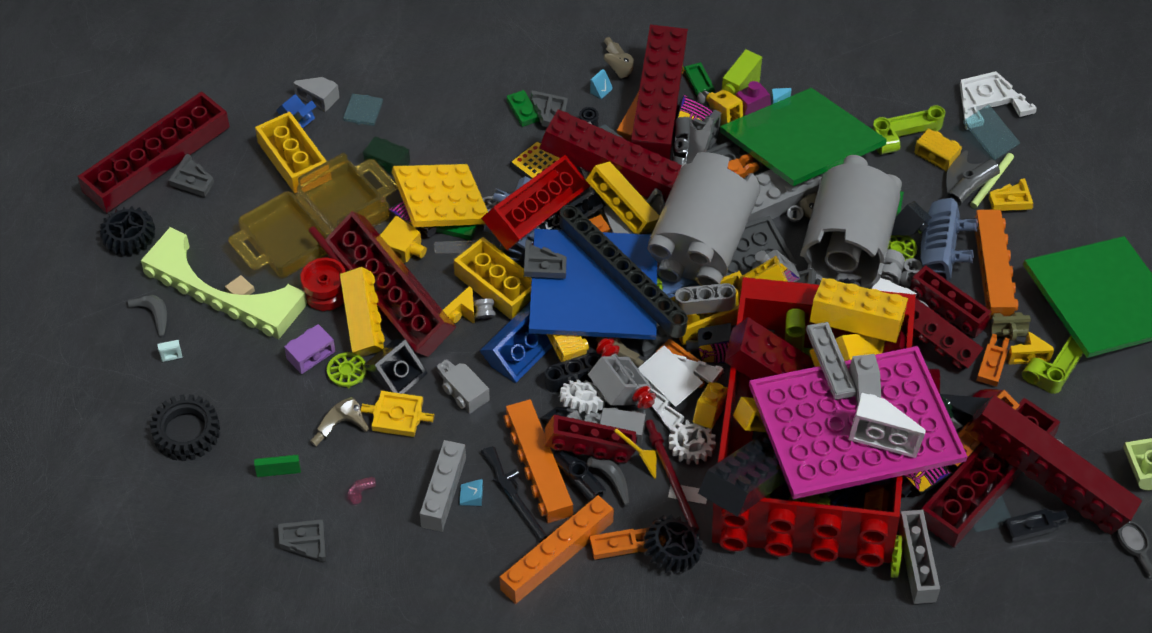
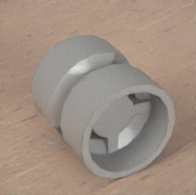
(893, 266)

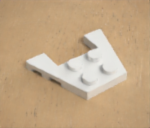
(991, 90)
(662, 405)

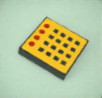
(532, 161)

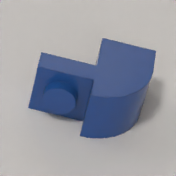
(300, 111)

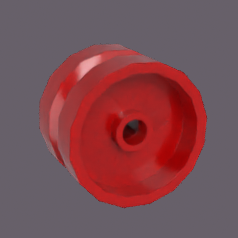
(323, 283)

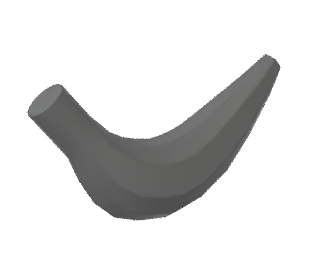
(157, 307)
(615, 476)

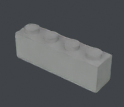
(443, 486)
(918, 557)

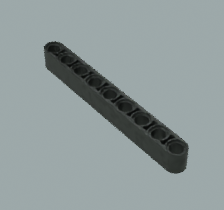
(623, 271)

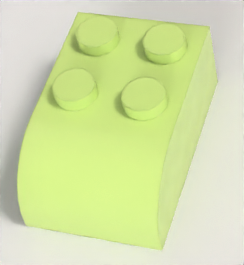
(1140, 459)

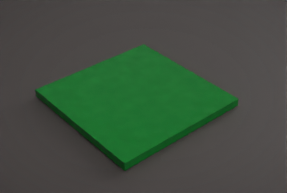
(802, 136)
(1098, 294)

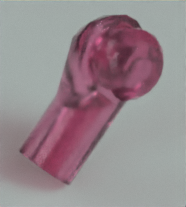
(358, 486)

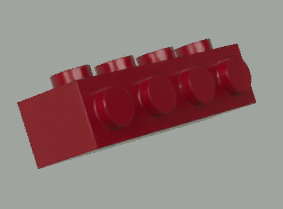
(950, 301)
(944, 336)
(588, 439)

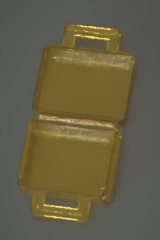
(323, 201)

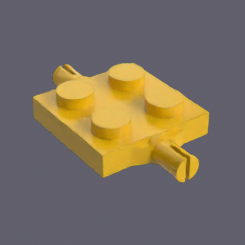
(397, 413)

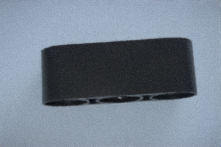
(563, 371)

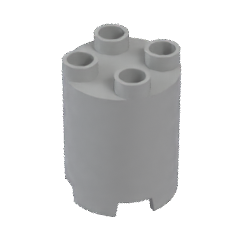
(702, 220)
(852, 222)

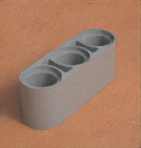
(706, 298)

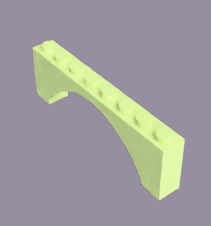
(268, 311)

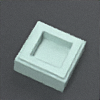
(170, 350)

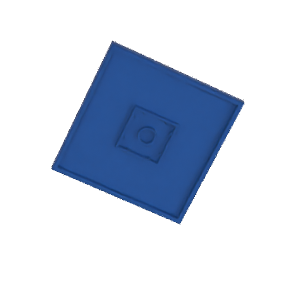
(588, 297)

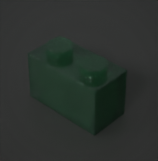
(387, 154)

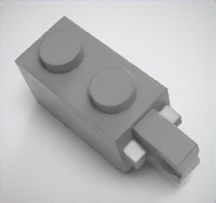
(463, 385)
(620, 419)

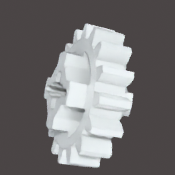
(582, 396)
(692, 442)

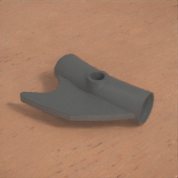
(690, 140)
(966, 178)

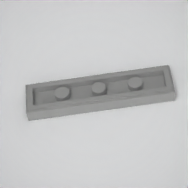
(831, 360)

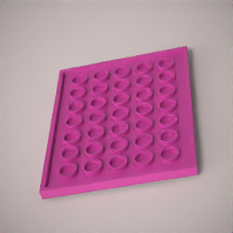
(814, 429)

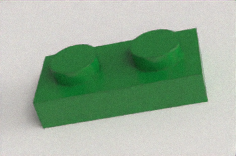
(522, 108)

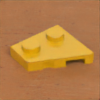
(1011, 197)

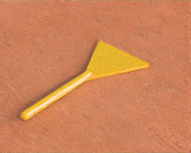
(648, 456)

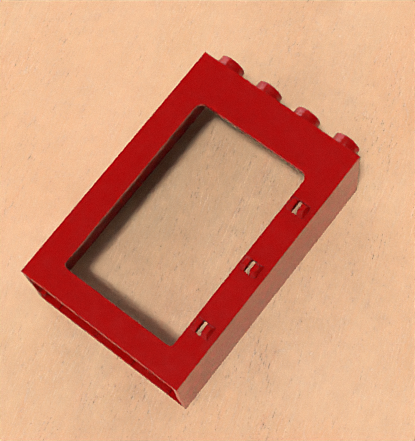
(795, 525)

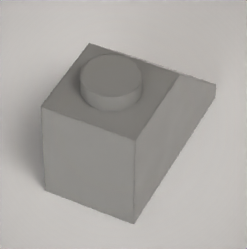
(319, 90)
(865, 375)

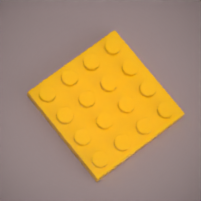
(440, 195)

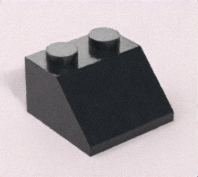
(396, 367)

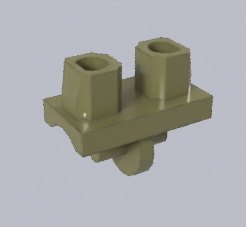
(1010, 326)

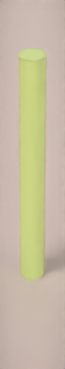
(989, 184)

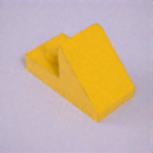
(461, 307)
(1033, 348)

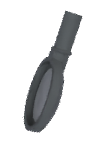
(1136, 542)

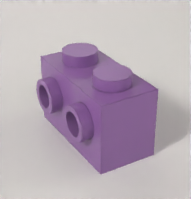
(309, 348)

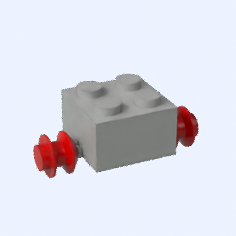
(620, 378)

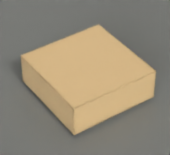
(240, 286)

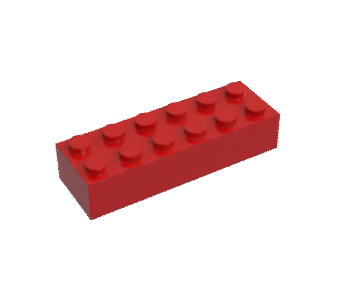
(535, 202)

